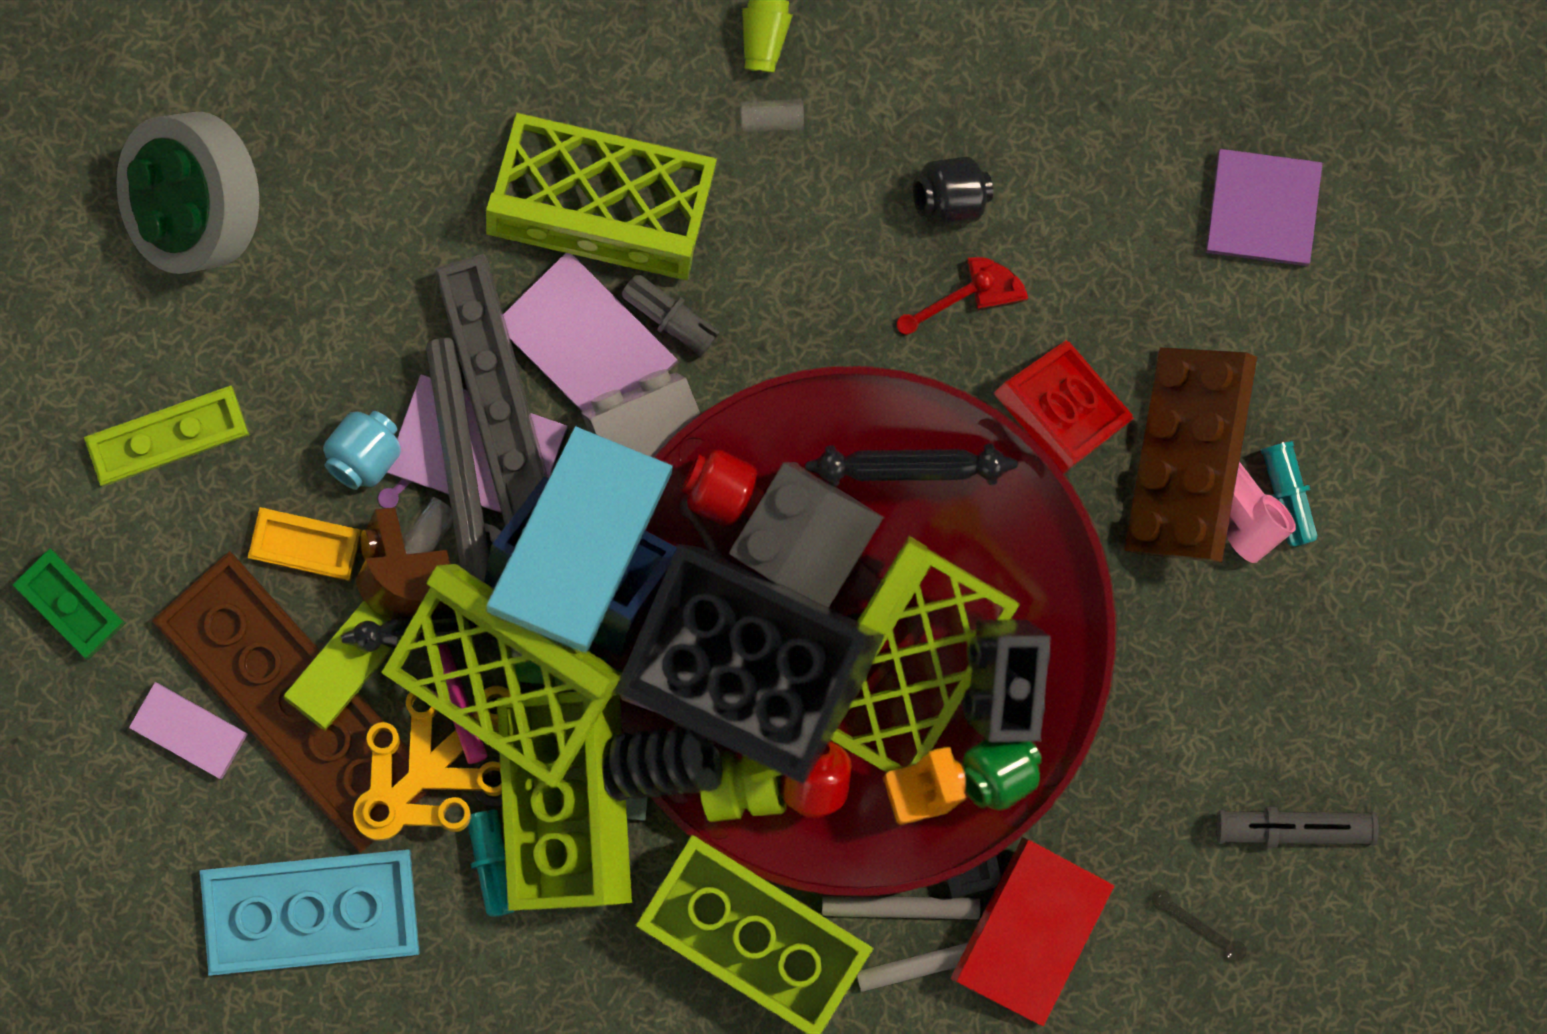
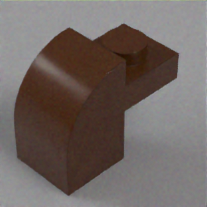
(390, 578)

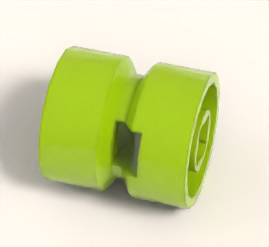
(740, 792)

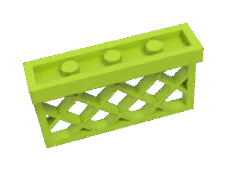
(601, 235)
(882, 614)
(575, 668)

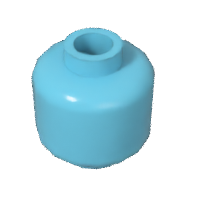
(362, 449)

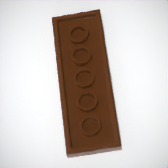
(251, 659)

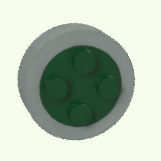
(187, 192)

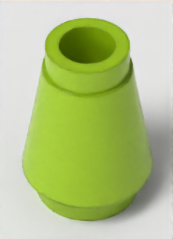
(764, 33)

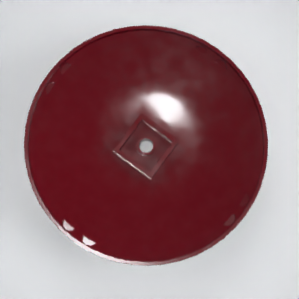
(1017, 536)

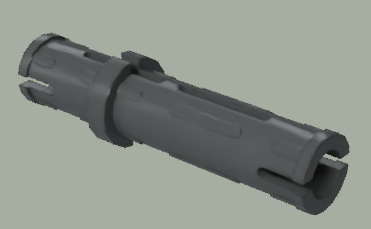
(1234, 827)

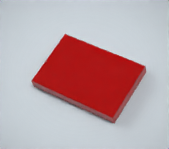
(1064, 405)
(1032, 931)

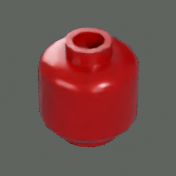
(722, 488)
(824, 788)

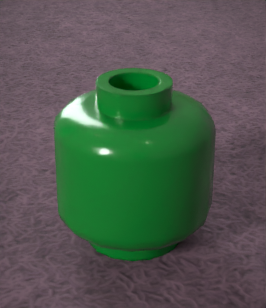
(1001, 772)

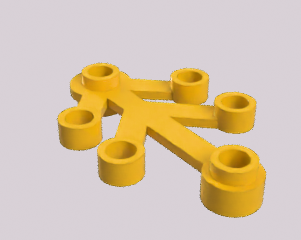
(426, 771)

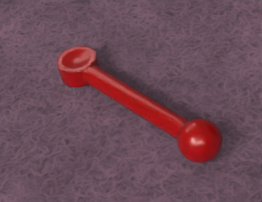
(909, 323)

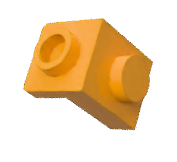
(926, 788)

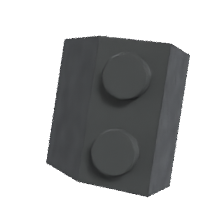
(806, 534)

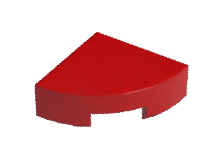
(1006, 286)

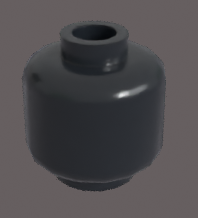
(952, 191)

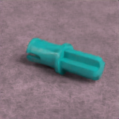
(1290, 490)
(490, 861)

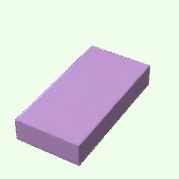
(188, 730)

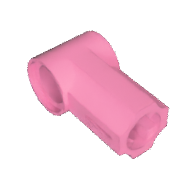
(1256, 520)

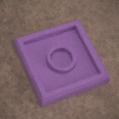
(1264, 207)

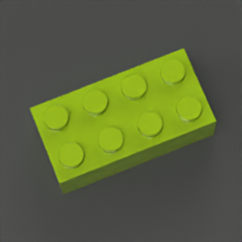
(568, 839)
(754, 937)

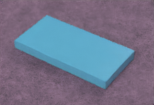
(579, 539)
(309, 912)

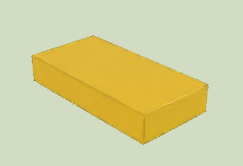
(305, 544)

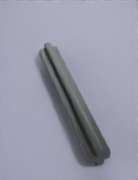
(458, 456)

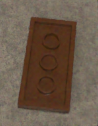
(1191, 454)

